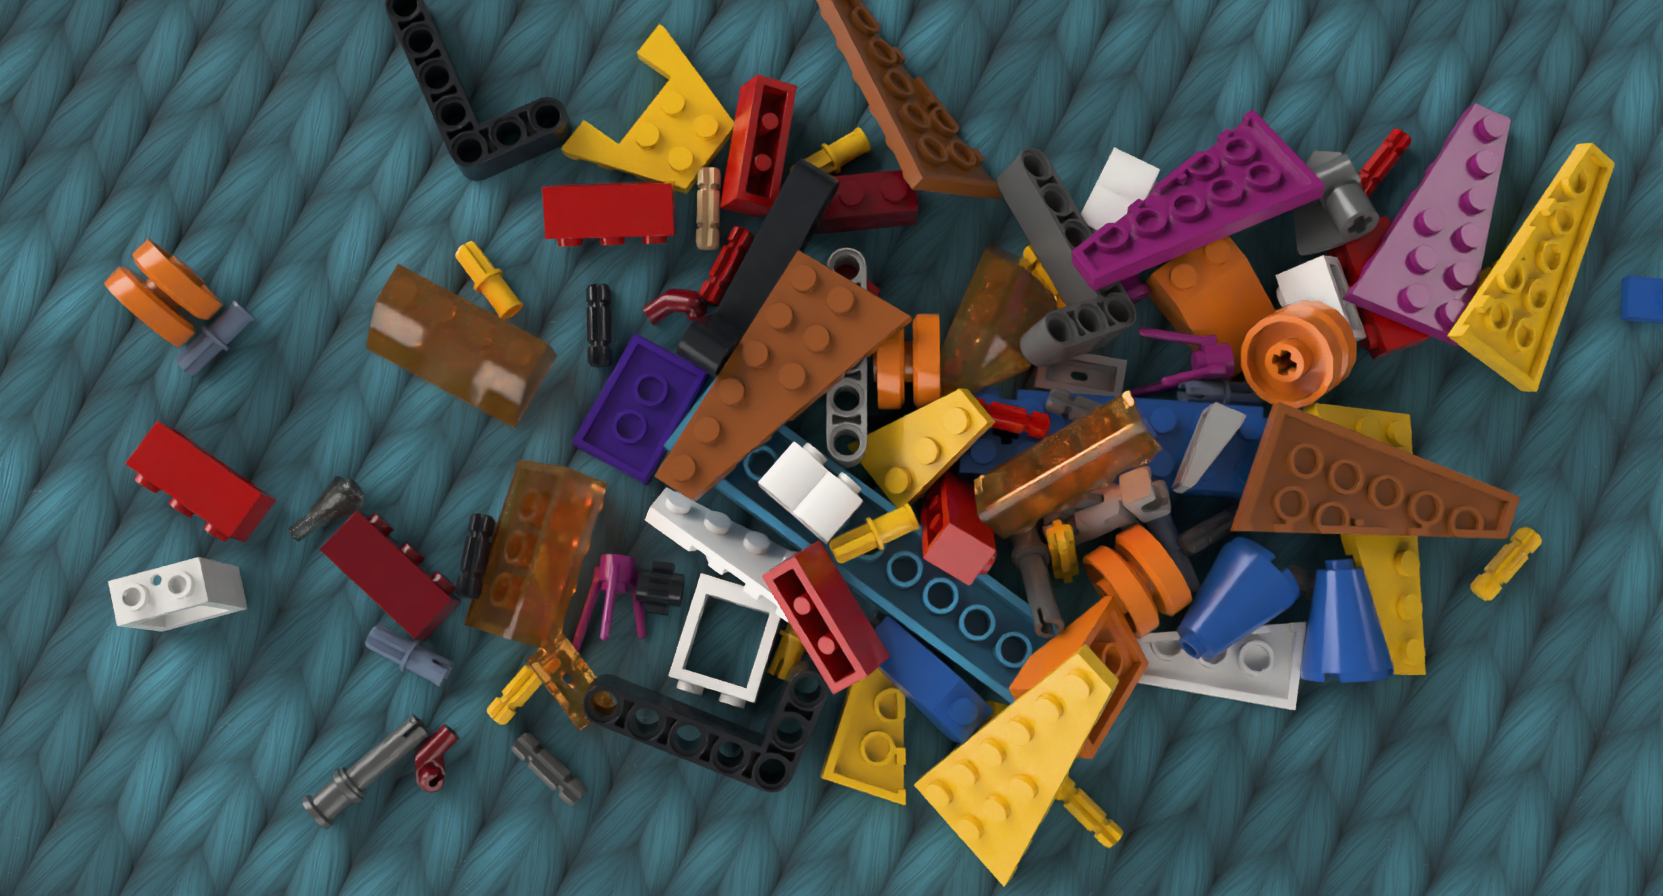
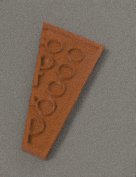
(906, 108)
(789, 357)
(1342, 482)

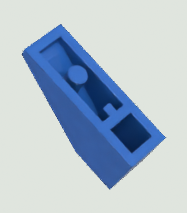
(930, 683)

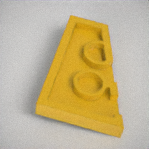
(923, 445)
(869, 740)

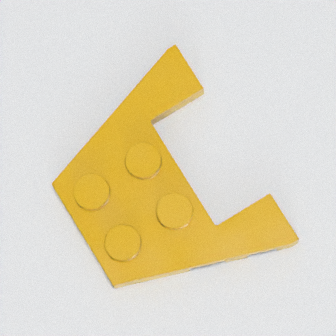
(674, 134)

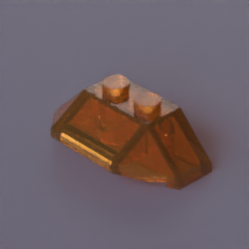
(997, 309)

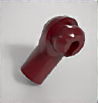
(675, 301)
(430, 759)

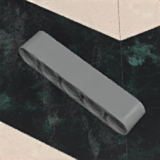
(855, 381)

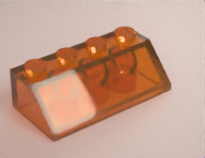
(458, 346)
(1065, 466)
(537, 553)

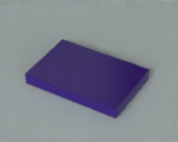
(640, 409)

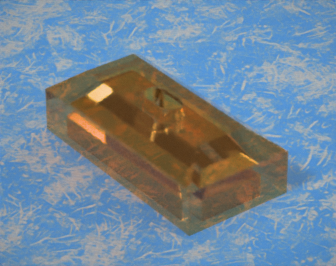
(561, 658)

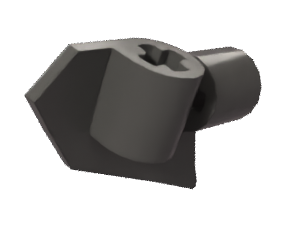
(1340, 214)

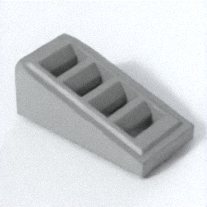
(1211, 435)

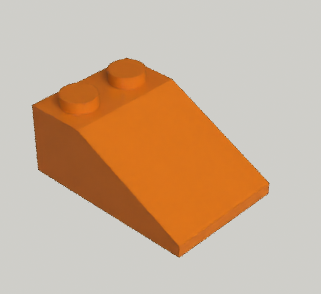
(1211, 294)
(1113, 642)

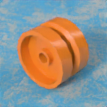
(163, 294)
(1298, 353)
(909, 362)
(1139, 578)

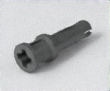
(1031, 559)
(350, 783)

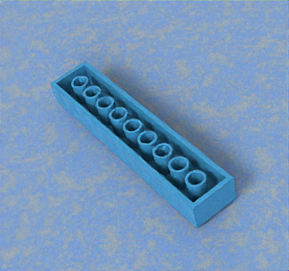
(974, 627)

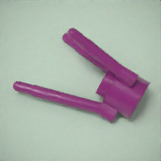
(1207, 363)
(614, 576)

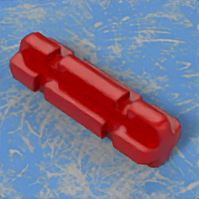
(1383, 160)
(726, 265)
(1017, 419)

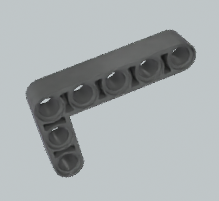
(1054, 230)

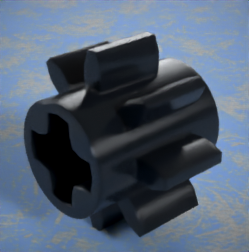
(660, 587)

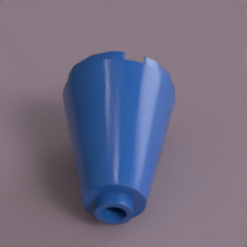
(1235, 599)
(1344, 628)

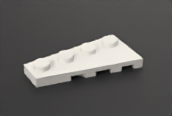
(724, 542)
(1254, 670)

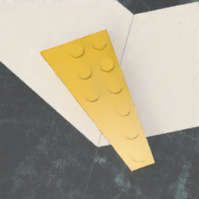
(1526, 293)
(1388, 560)
(1012, 768)

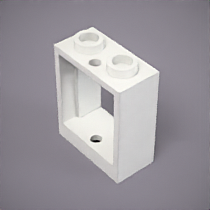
(186, 595)
(696, 682)

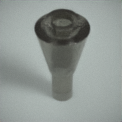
(335, 503)

